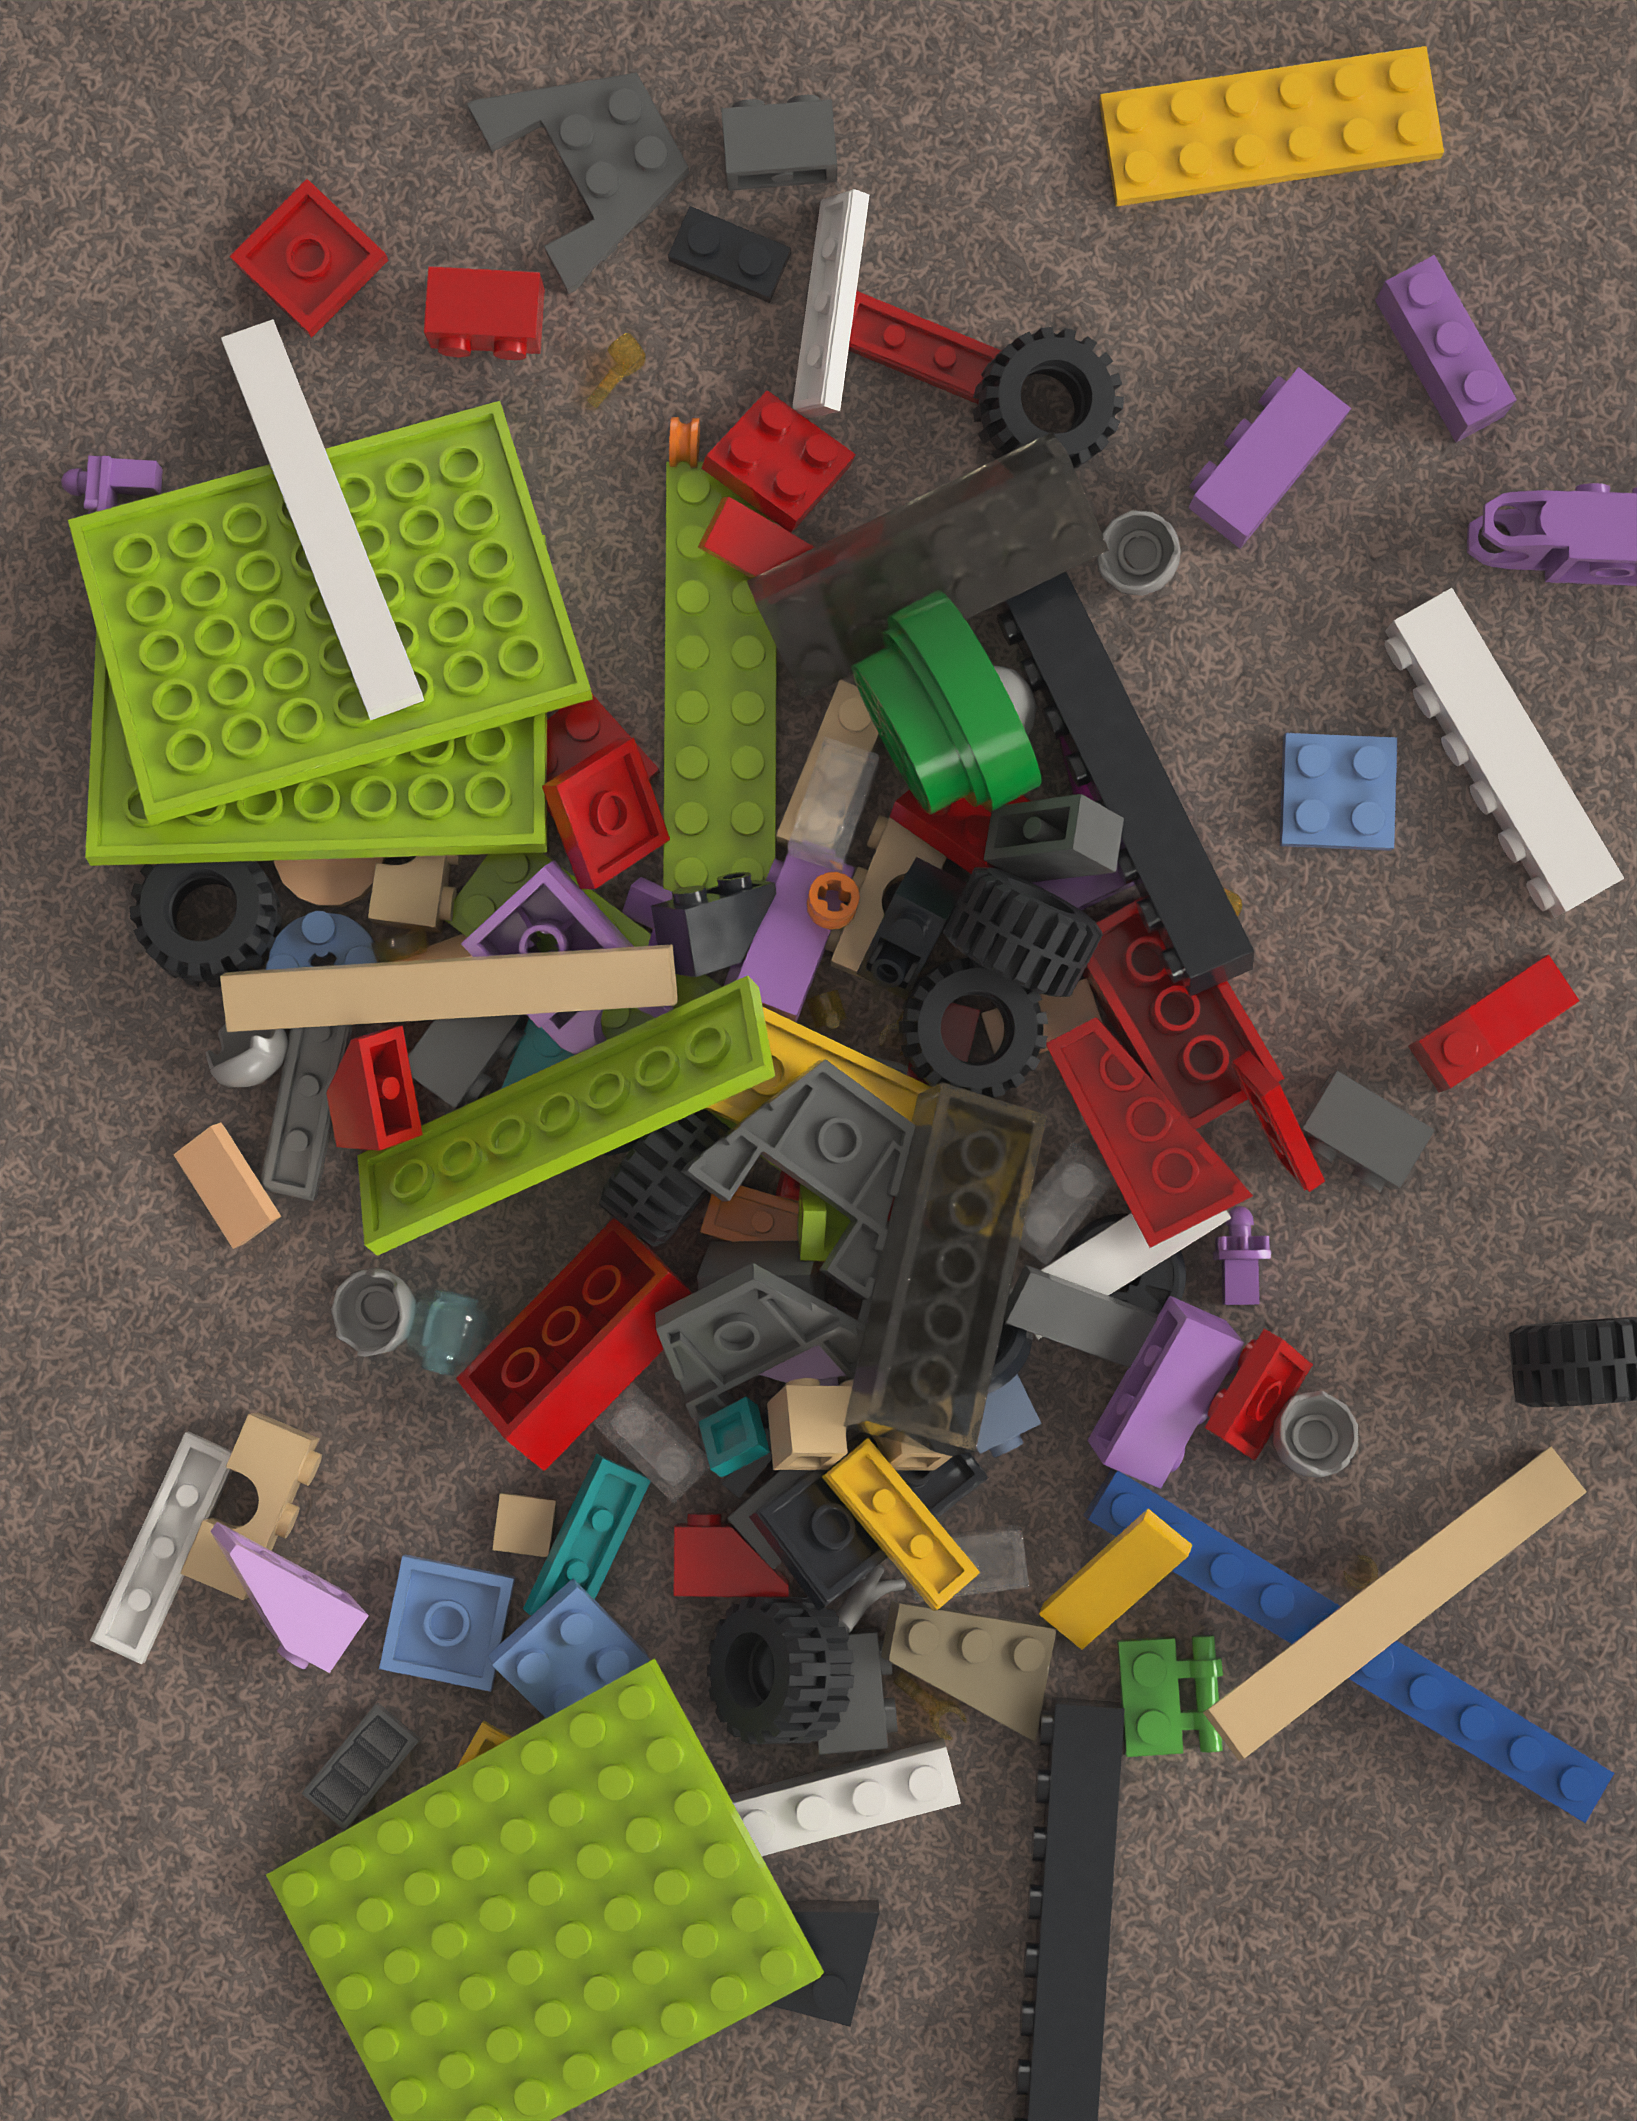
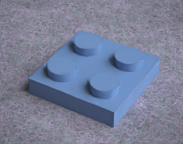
(1338, 791)
(446, 1622)
(566, 1651)

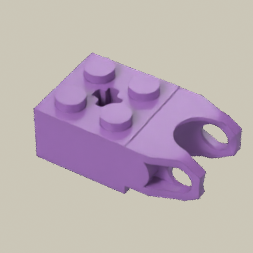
(1567, 534)
(559, 907)

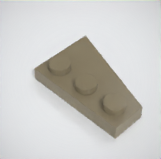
(976, 1658)

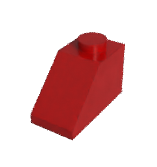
(374, 1093)
(720, 1562)

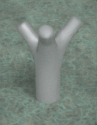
(864, 1594)

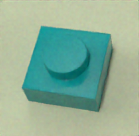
(734, 1437)

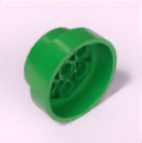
(945, 711)

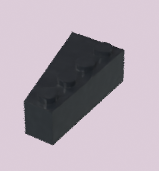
(841, 1941)

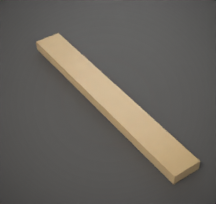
(450, 988)
(1393, 1604)

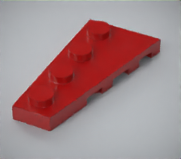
(1148, 1144)

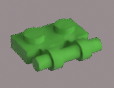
(1152, 1699)

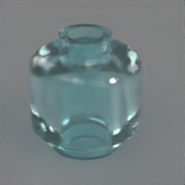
(447, 1331)

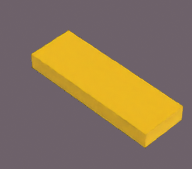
(901, 1524)
(1115, 1579)

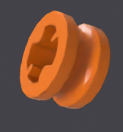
(684, 442)
(818, 908)

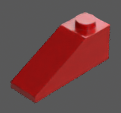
(1493, 1024)

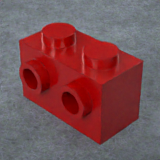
(484, 312)

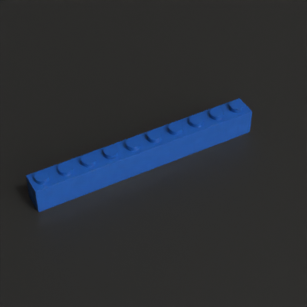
(1394, 1675)

